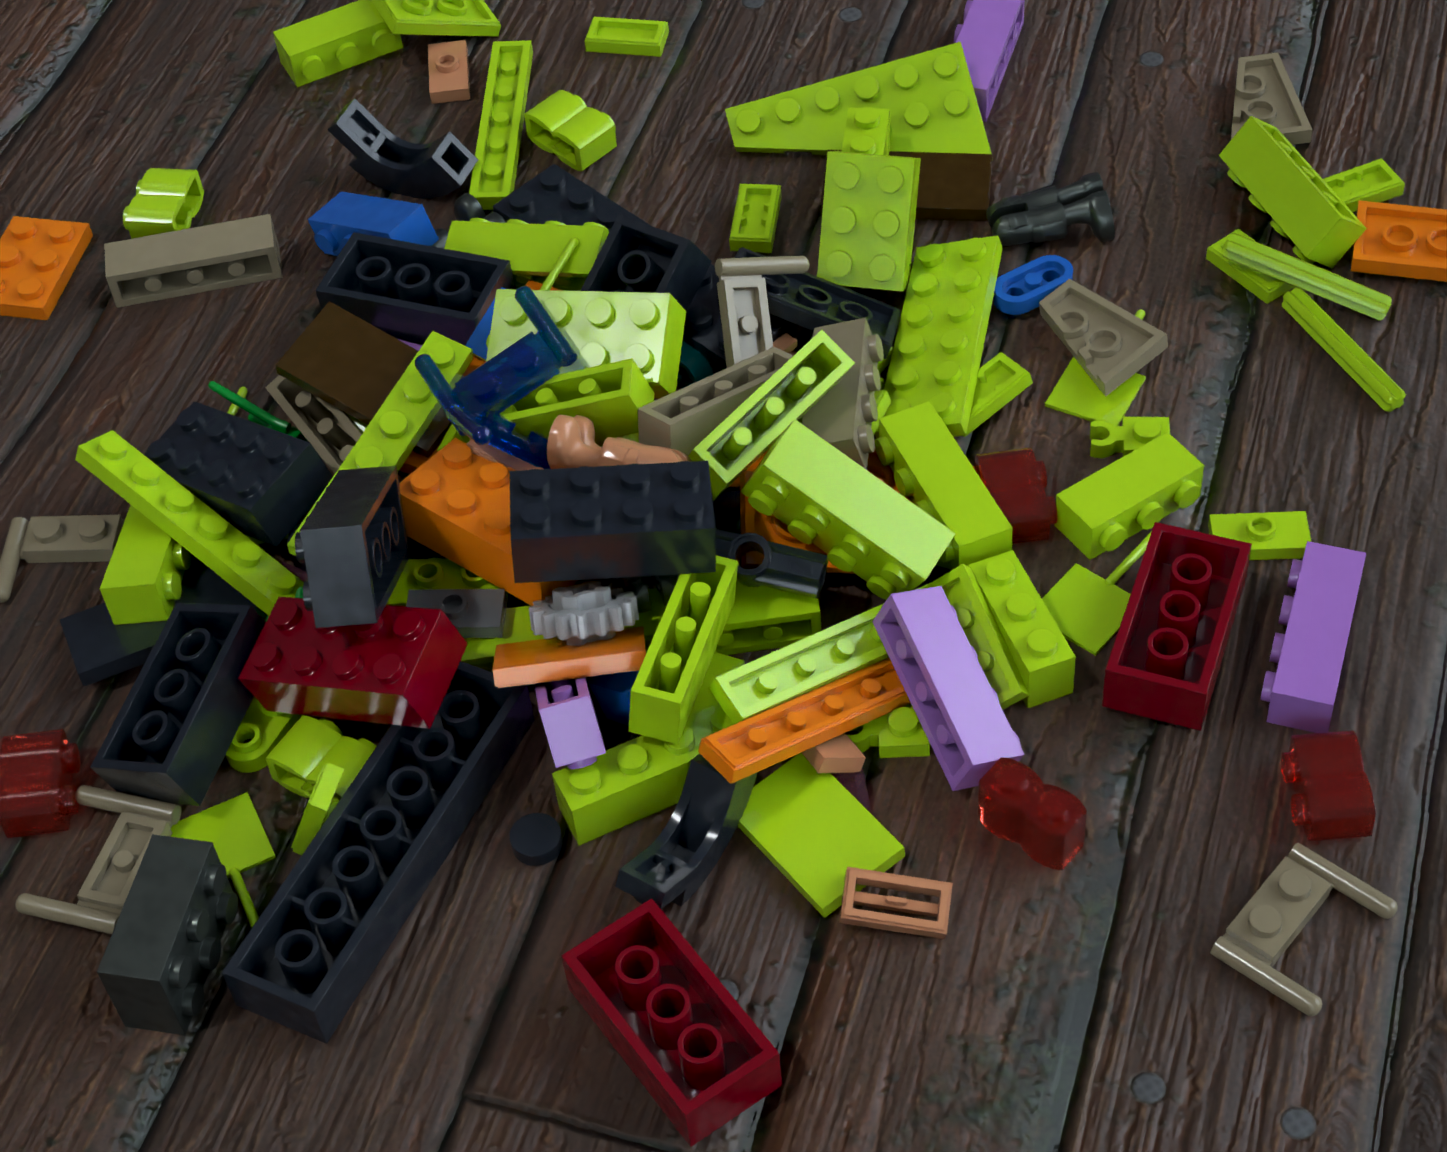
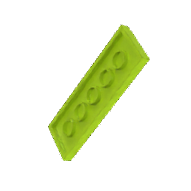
(944, 329)

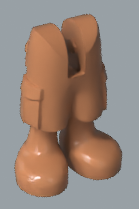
(573, 445)

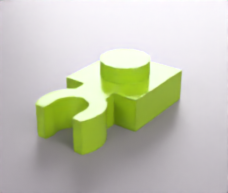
(1125, 438)
(895, 734)

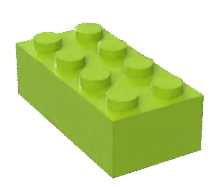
(603, 329)
(846, 512)

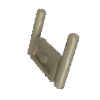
(745, 302)
(57, 540)
(116, 865)
(1280, 913)

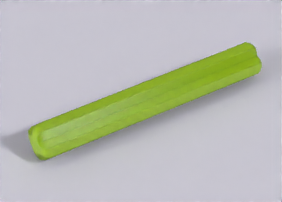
(1306, 276)
(1343, 349)

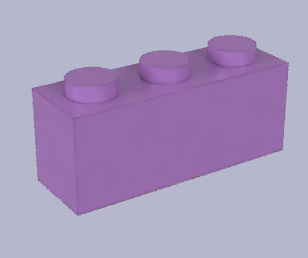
(570, 722)

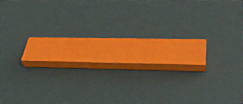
(804, 721)

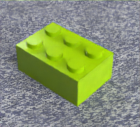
(868, 220)

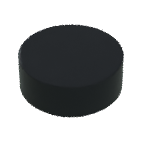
(536, 839)

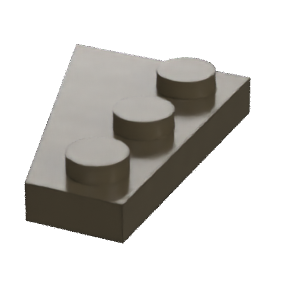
(1268, 95)
(1101, 335)

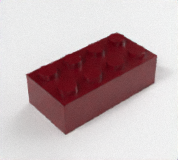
(1176, 626)
(355, 672)
(672, 1021)

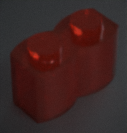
(1018, 489)
(37, 783)
(1329, 786)
(1035, 814)

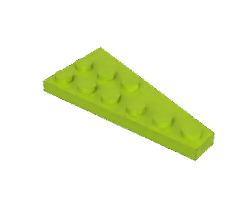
(927, 99)

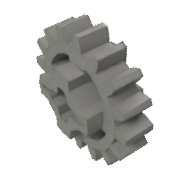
(583, 613)

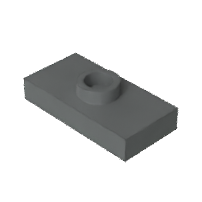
(471, 611)

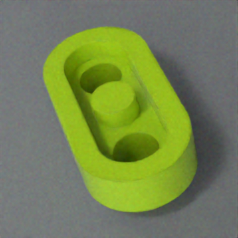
(265, 730)

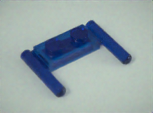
(511, 372)
(499, 433)

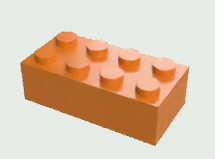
(463, 513)

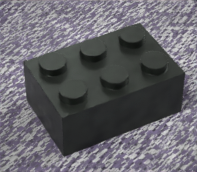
(168, 935)

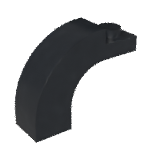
(399, 165)
(691, 839)

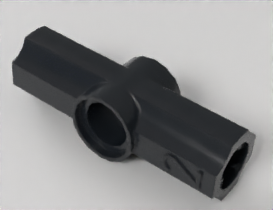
(782, 566)

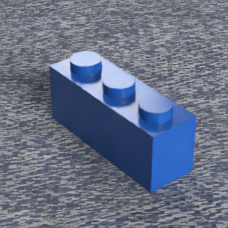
(369, 216)

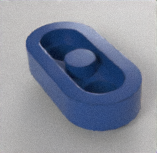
(1030, 283)

